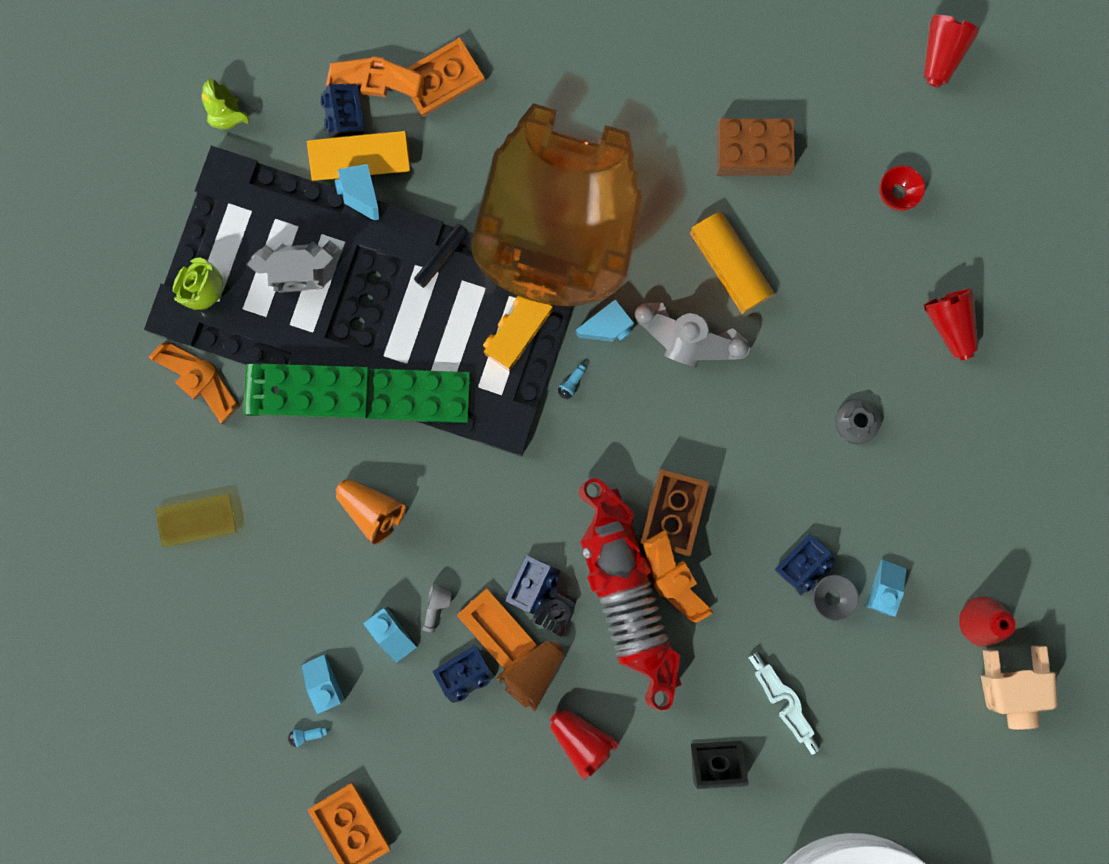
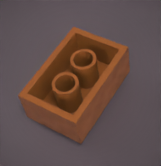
(755, 146)
(676, 508)

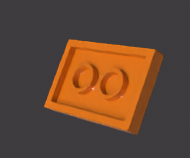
(446, 76)
(349, 827)

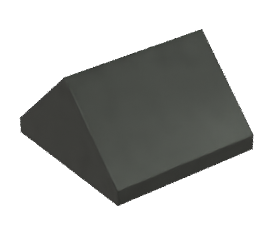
(718, 765)

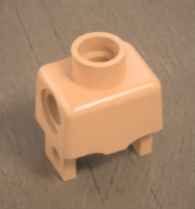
(1020, 692)

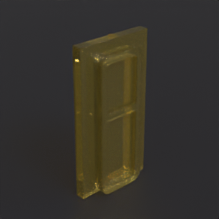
(195, 520)

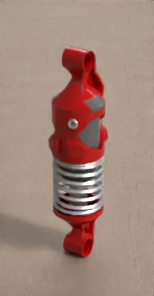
(621, 582)

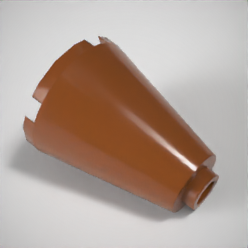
(532, 674)

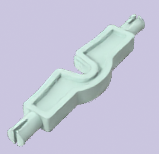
(792, 712)

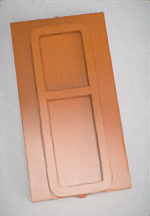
(496, 629)

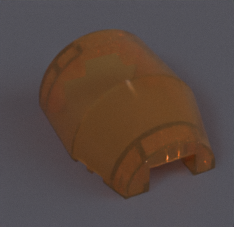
(558, 213)

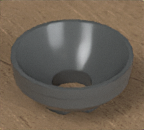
(845, 421)
(847, 601)

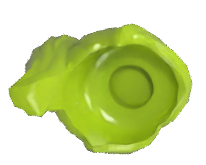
(221, 106)

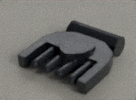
(556, 610)

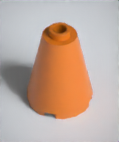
(370, 509)

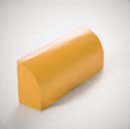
(381, 152)
(731, 262)

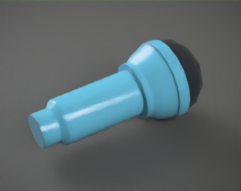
(567, 389)
(298, 737)

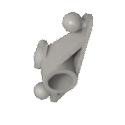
(689, 336)

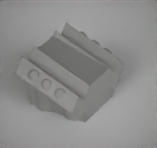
(294, 266)

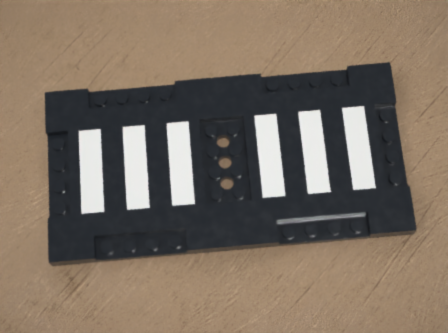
(405, 328)

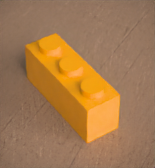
(516, 332)

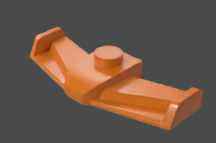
(377, 76)
(197, 378)
(674, 580)

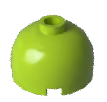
(198, 285)

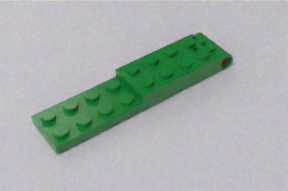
(356, 393)

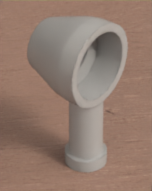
(438, 598)

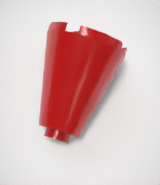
(946, 48)
(955, 322)
(986, 622)
(582, 742)

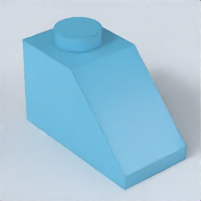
(358, 190)
(607, 325)
(887, 589)
(390, 634)
(321, 684)

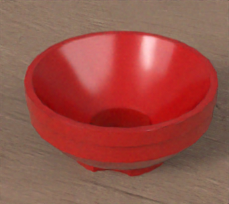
(909, 180)

